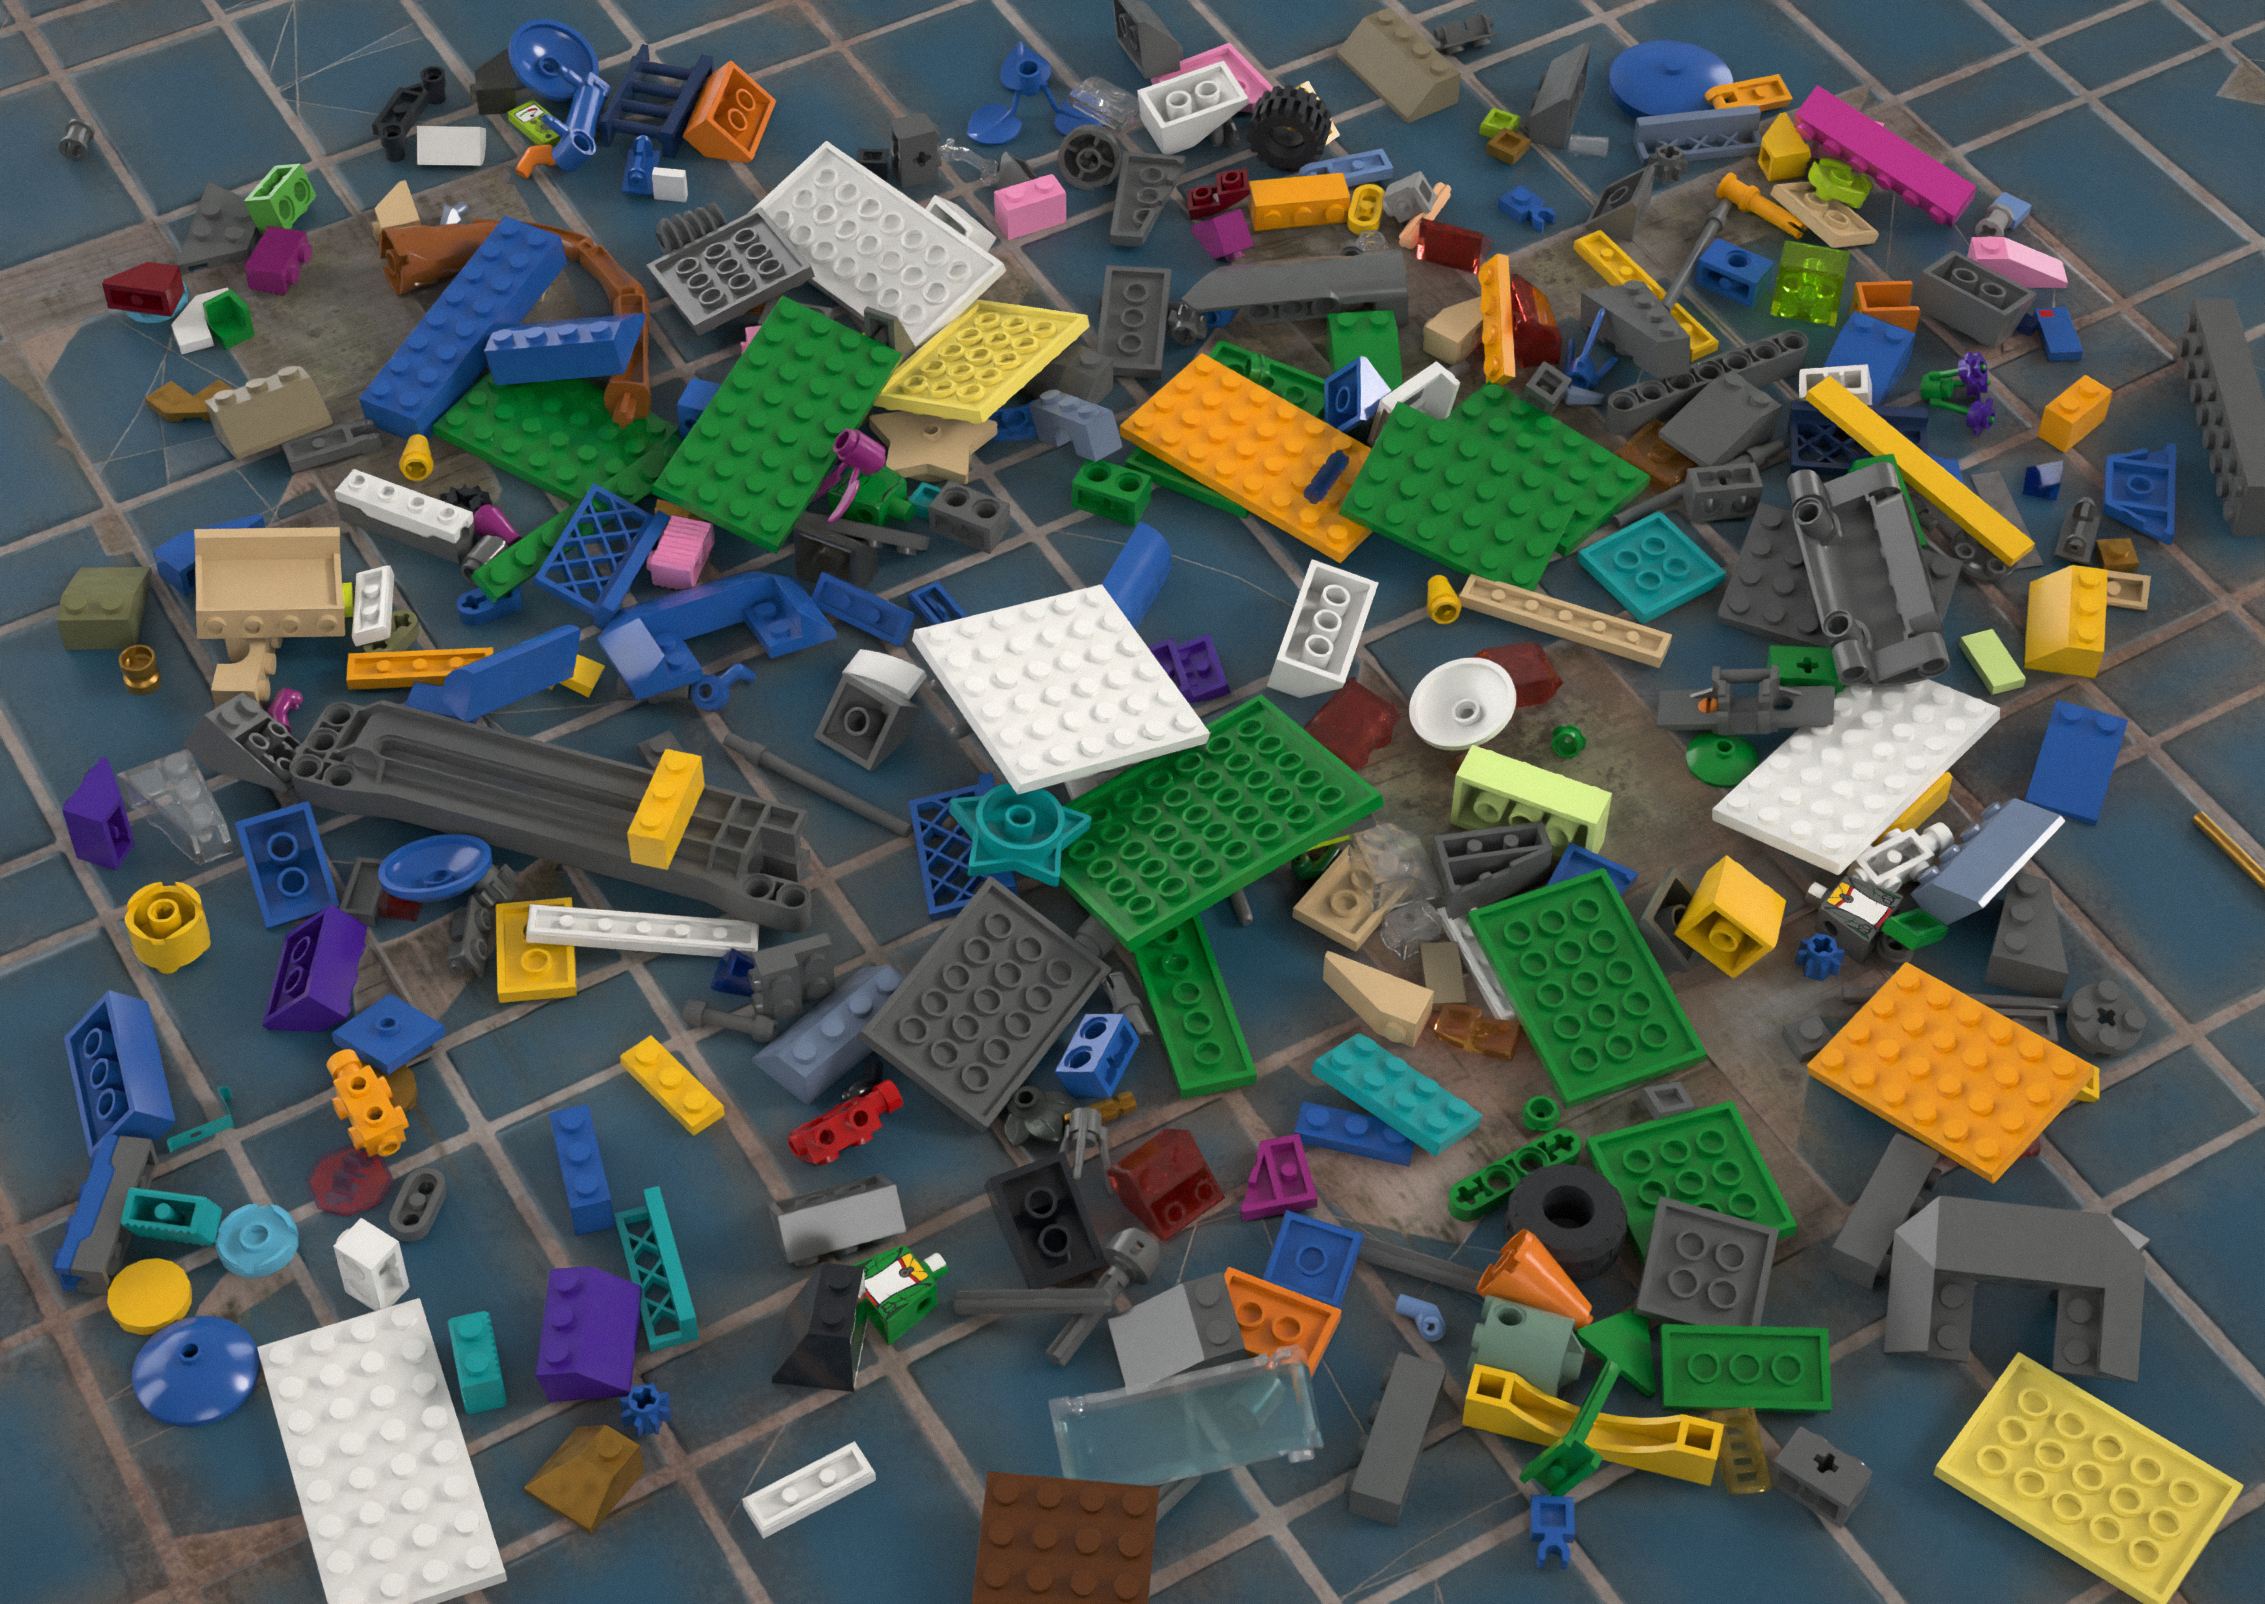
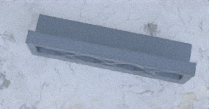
(1698, 129)

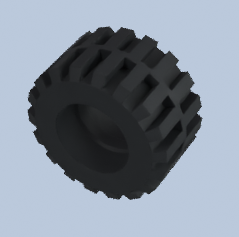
(1295, 110)

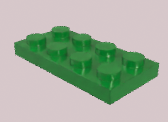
(1745, 1368)

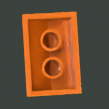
(729, 115)

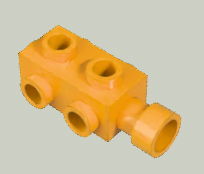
(361, 1100)

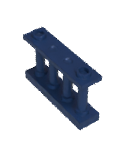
(677, 115)

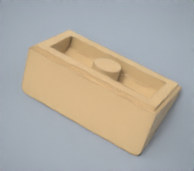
(2127, 590)

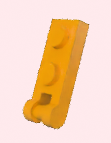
(1765, 92)

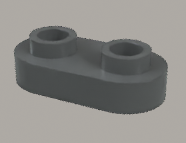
(415, 1207)

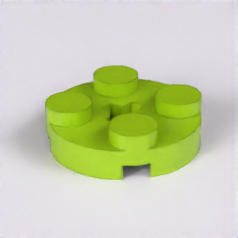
(1837, 182)

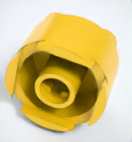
(167, 926)

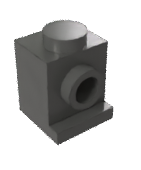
(1546, 388)

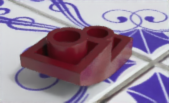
(1211, 199)

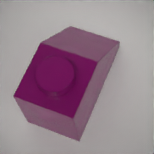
(1224, 235)

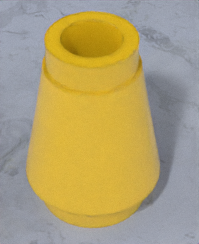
(416, 459)
(1442, 601)

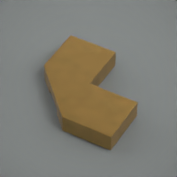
(175, 403)

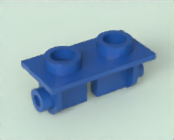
(640, 166)

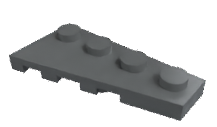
(1141, 194)

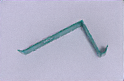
(207, 1129)

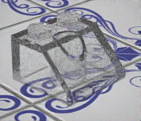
(1392, 866)

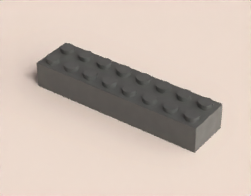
(2227, 409)

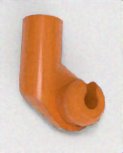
(534, 156)

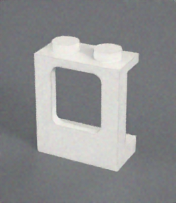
(1436, 400)

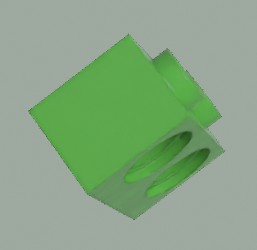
(280, 197)

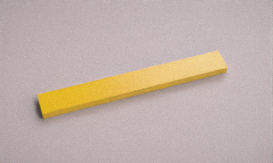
(1921, 471)

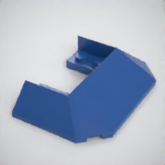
(648, 637)

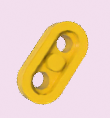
(1365, 209)

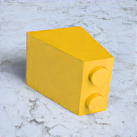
(1732, 918)

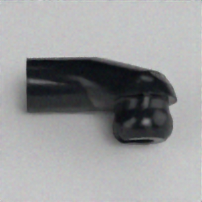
(871, 1077)

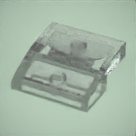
(1105, 102)

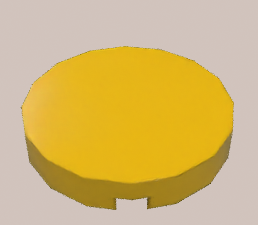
(149, 1296)

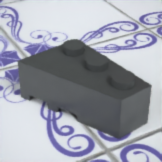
(2028, 941)

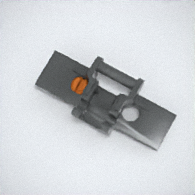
(1724, 714)

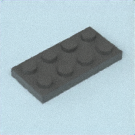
(1134, 319)

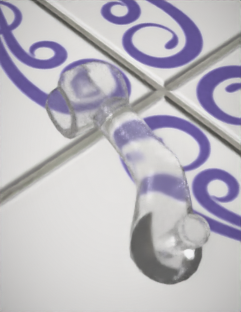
(989, 167)

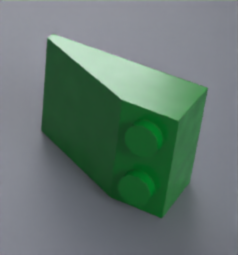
(1365, 335)

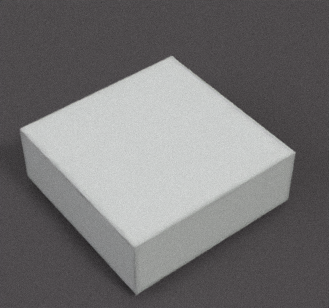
(669, 184)

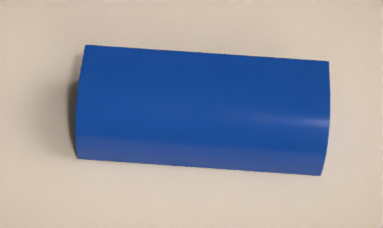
(1139, 572)
(511, 673)

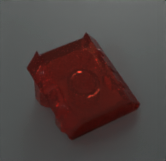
(1529, 669)
(1354, 723)

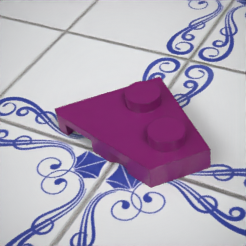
(1279, 1180)

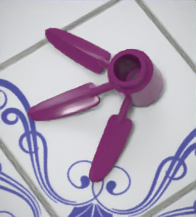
(853, 451)

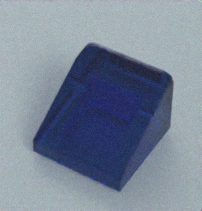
(2044, 480)
(733, 975)

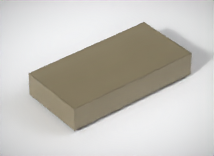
(1442, 973)

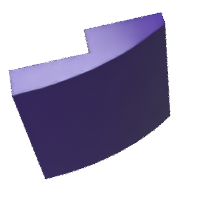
(1193, 667)

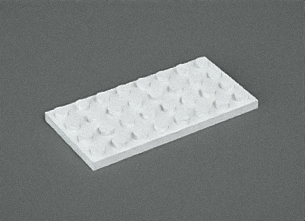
(878, 245)
(1849, 781)
(381, 1461)

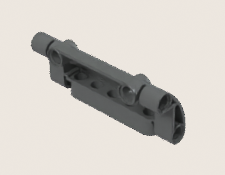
(1869, 577)

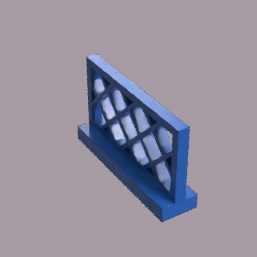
(622, 575)
(942, 802)

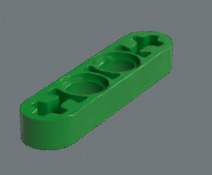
(1511, 1171)

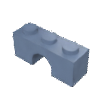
(1067, 418)

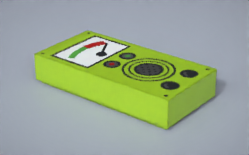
(528, 121)

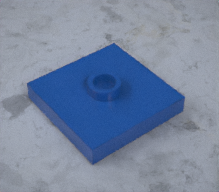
(388, 1033)
(1313, 1258)

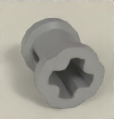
(1996, 220)

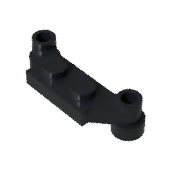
(405, 109)

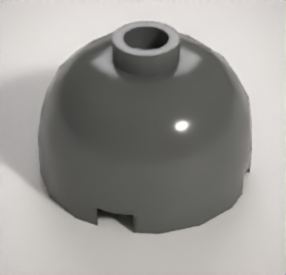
(1089, 157)

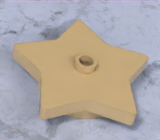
(930, 446)

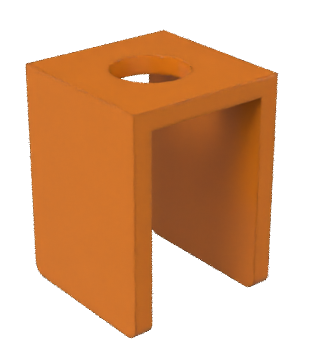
(1886, 302)

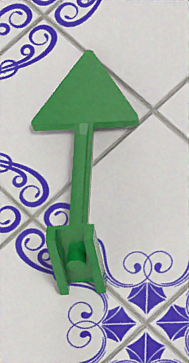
(1625, 1350)

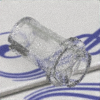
(1587, 145)

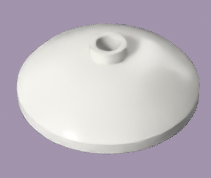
(1462, 704)

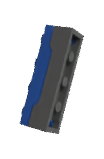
(94, 1234)

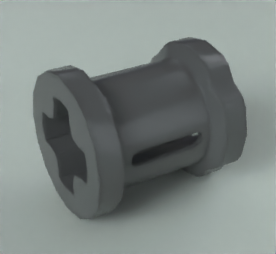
(77, 136)

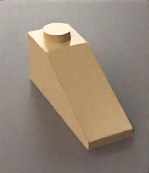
(1454, 332)
(1382, 1000)

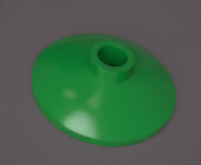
(1721, 759)

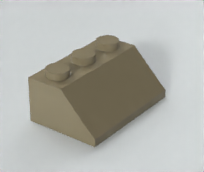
(267, 412)

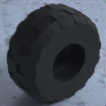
(1575, 1195)

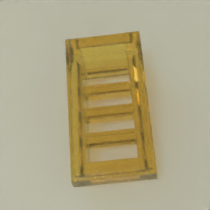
(1745, 1419)

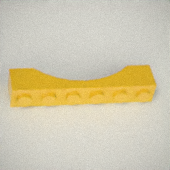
(1663, 1445)

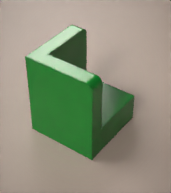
(228, 319)

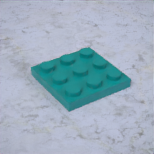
(1651, 567)

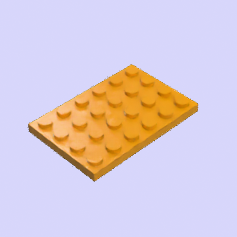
(1950, 1071)

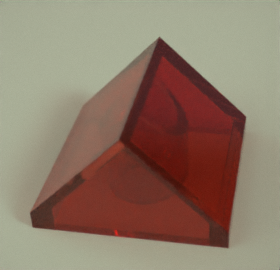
(1452, 246)

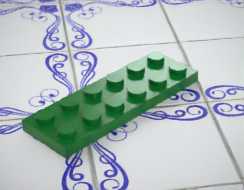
(1193, 1012)

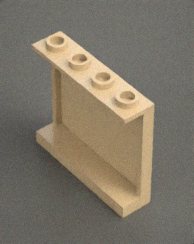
(268, 583)

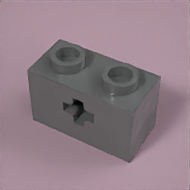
(914, 149)
(1821, 1476)

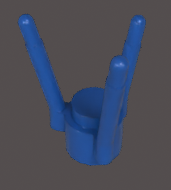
(1582, 368)

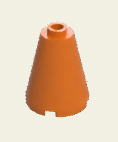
(1534, 1278)

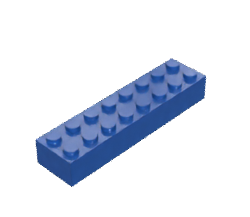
(449, 342)

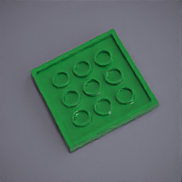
(1693, 1159)

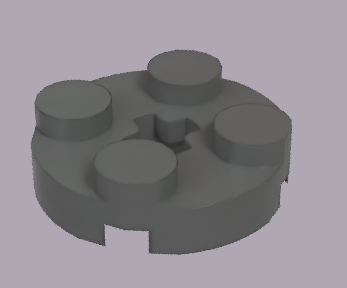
(2117, 1006)

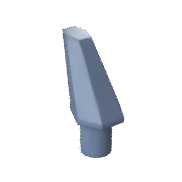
(453, 214)
(1577, 396)

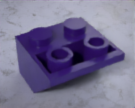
(99, 819)

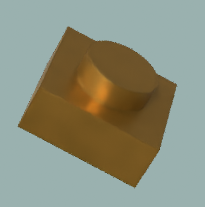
(1508, 146)
(2116, 555)

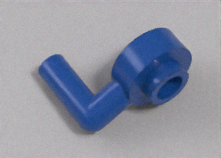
(720, 687)

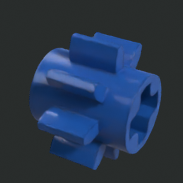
(1819, 957)
(645, 1409)

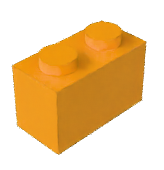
(2075, 413)

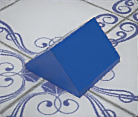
(1353, 395)

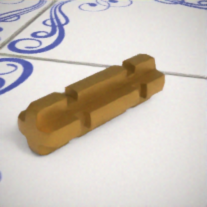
(1110, 1108)

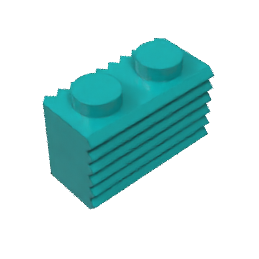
(171, 1216)
(477, 1362)

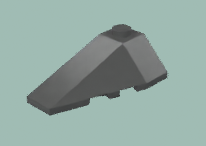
(1076, 373)

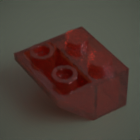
(1534, 325)
(1166, 1183)

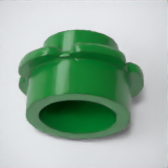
(1256, 368)
(1564, 747)
(1543, 1107)

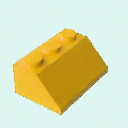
(2067, 621)

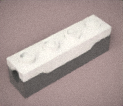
(406, 516)

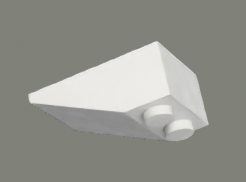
(1190, 106)

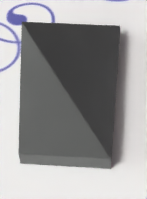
(1013, 171)

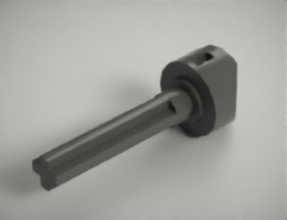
(1125, 1266)

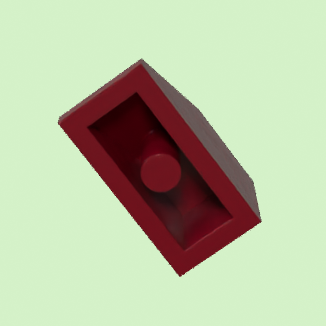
(145, 289)

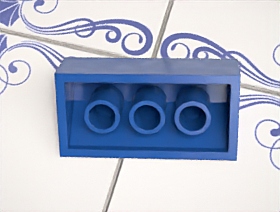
(118, 1071)

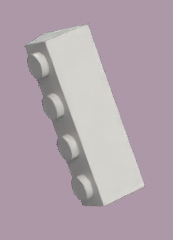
(1322, 631)

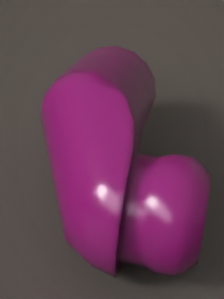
(285, 699)

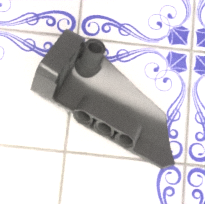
(1306, 286)

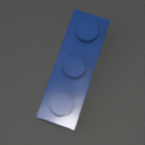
(862, 609)
(1352, 1134)

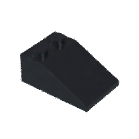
(1045, 1221)

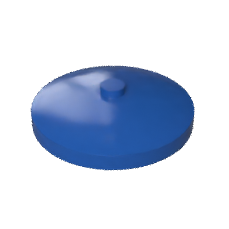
(1665, 78)

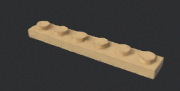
(1566, 620)

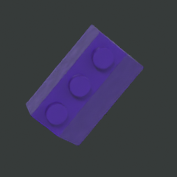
(316, 973)
(588, 1335)

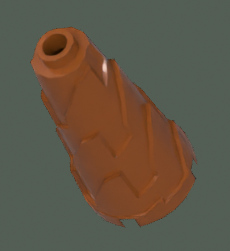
(428, 253)

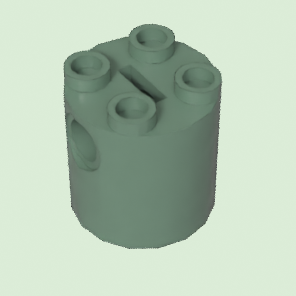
(1528, 1343)

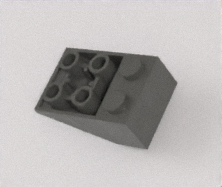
(245, 744)

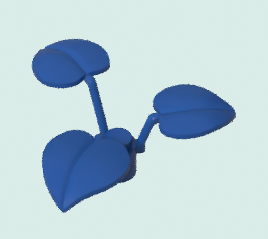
(1026, 74)

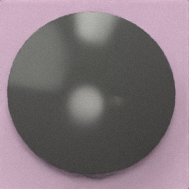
(1977, 559)

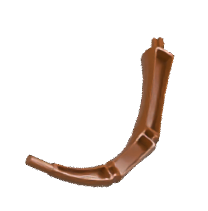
(629, 393)

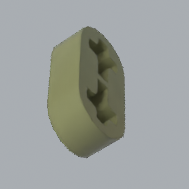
(400, 638)

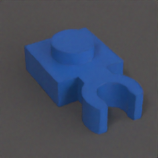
(1525, 205)
(1552, 1525)

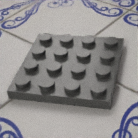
(730, 271)

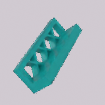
(668, 1261)

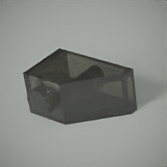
(495, 86)

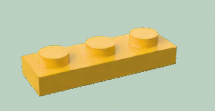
(672, 1085)

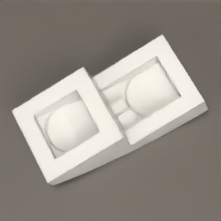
(886, 672)

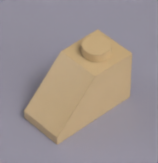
(395, 210)

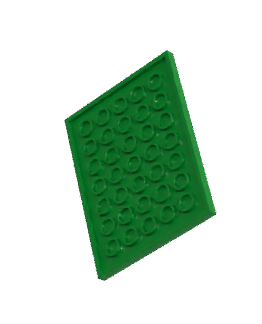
(1207, 821)

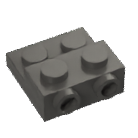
(790, 975)

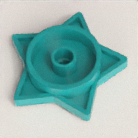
(1018, 832)

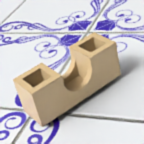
(250, 674)

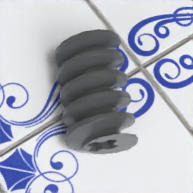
(688, 227)

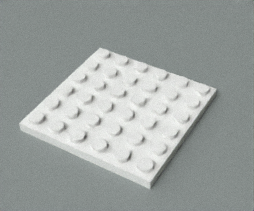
(1060, 688)

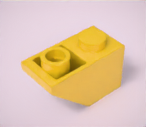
(1783, 151)

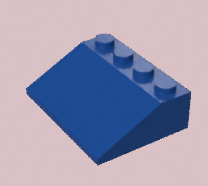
(563, 348)

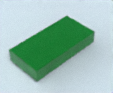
(1915, 929)

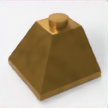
(588, 1475)

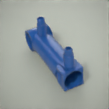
(581, 125)

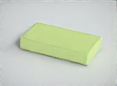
(1992, 661)

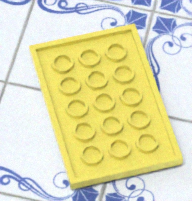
(980, 360)
(2088, 1481)

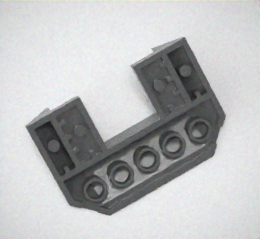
(2021, 1246)

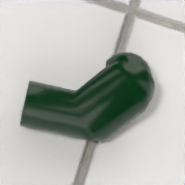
(1309, 869)

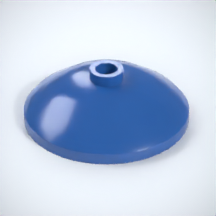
(541, 48)
(435, 868)
(198, 1387)

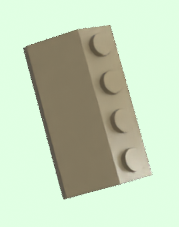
(1400, 66)

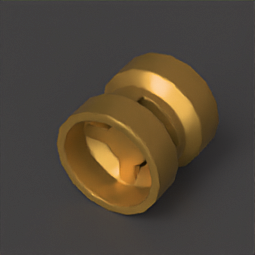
(139, 669)

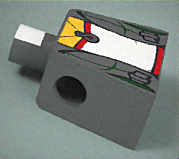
(1853, 914)

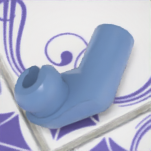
(1425, 1314)

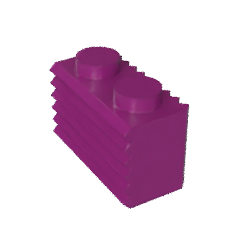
(277, 260)

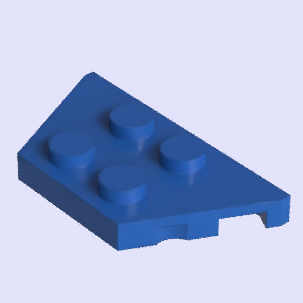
(2142, 491)

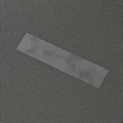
(1996, 494)

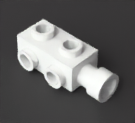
(1915, 853)

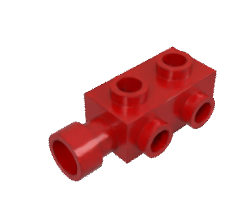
(840, 1129)

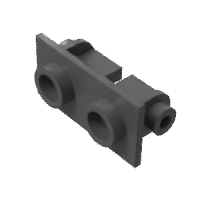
(1476, 31)
(2078, 532)
(471, 926)

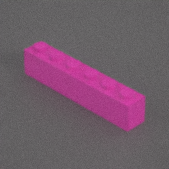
(1884, 157)

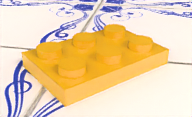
(527, 968)

